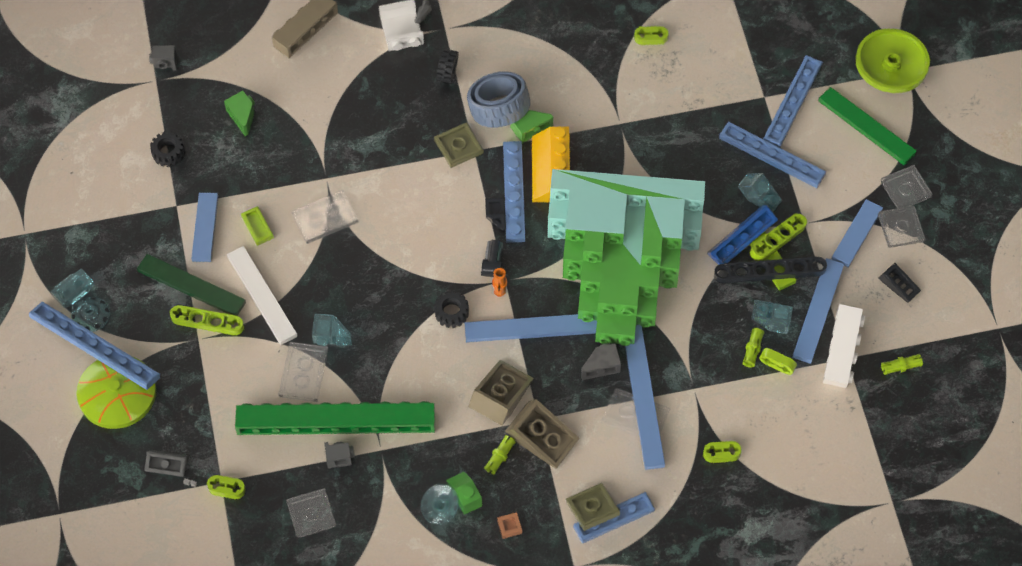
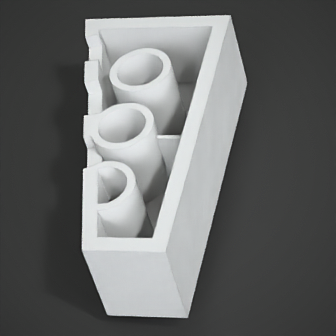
(843, 345)

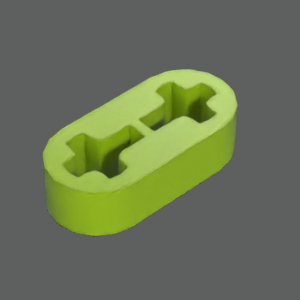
(651, 35)
(778, 361)
(722, 451)
(225, 491)

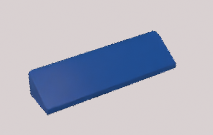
(743, 235)

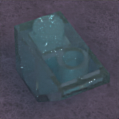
(759, 191)
(772, 316)
(330, 330)

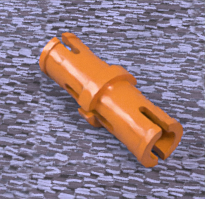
(499, 282)

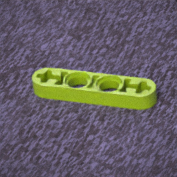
(778, 237)
(205, 323)

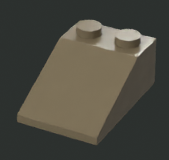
(500, 392)
(542, 433)

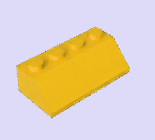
(549, 152)

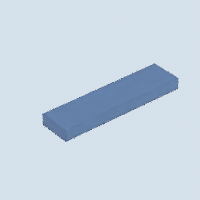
(204, 227)
(857, 233)
(629, 511)

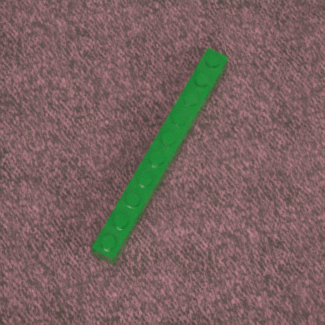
(335, 418)

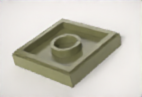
(458, 145)
(593, 506)

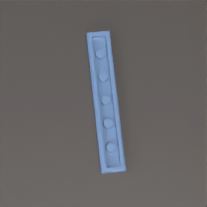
(793, 101)
(772, 155)
(818, 311)

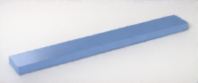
(527, 328)
(94, 345)
(644, 402)

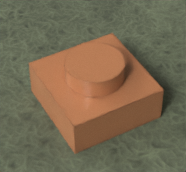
(509, 525)

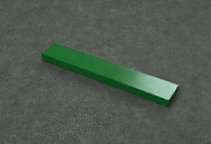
(867, 125)

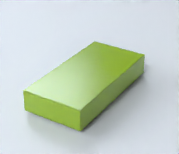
(257, 225)

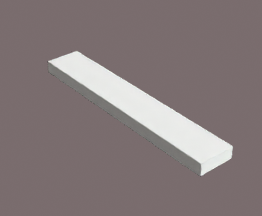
(262, 295)

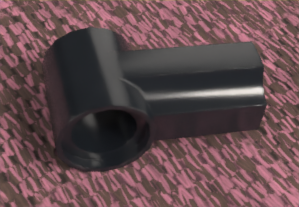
(492, 258)

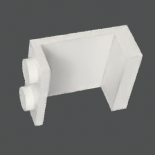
(400, 25)

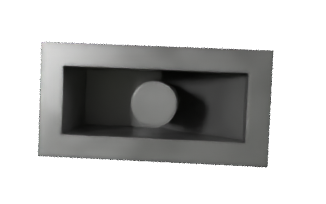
(602, 362)

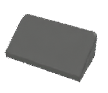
(166, 462)

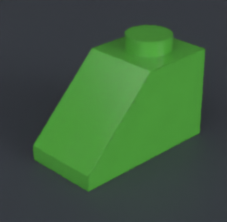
(241, 111)
(531, 124)
(466, 491)

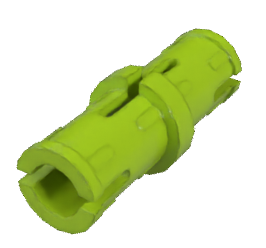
(753, 347)
(901, 364)
(499, 454)

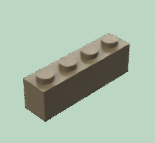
(303, 26)

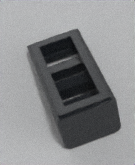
(901, 275)

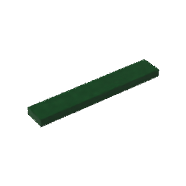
(191, 285)

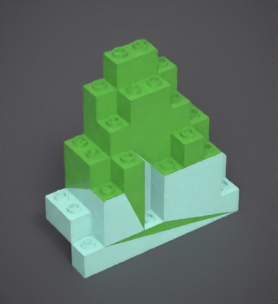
(623, 243)

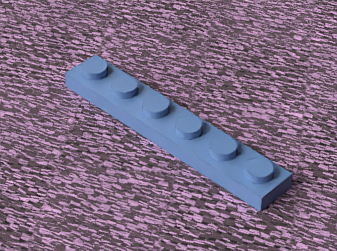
(514, 192)

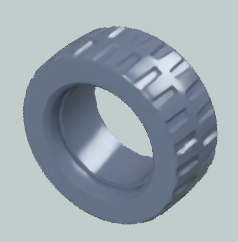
(503, 111)

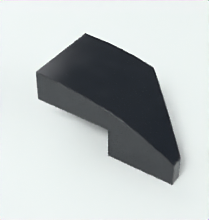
(495, 212)

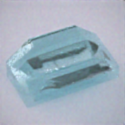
(73, 288)

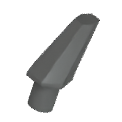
(423, 11)

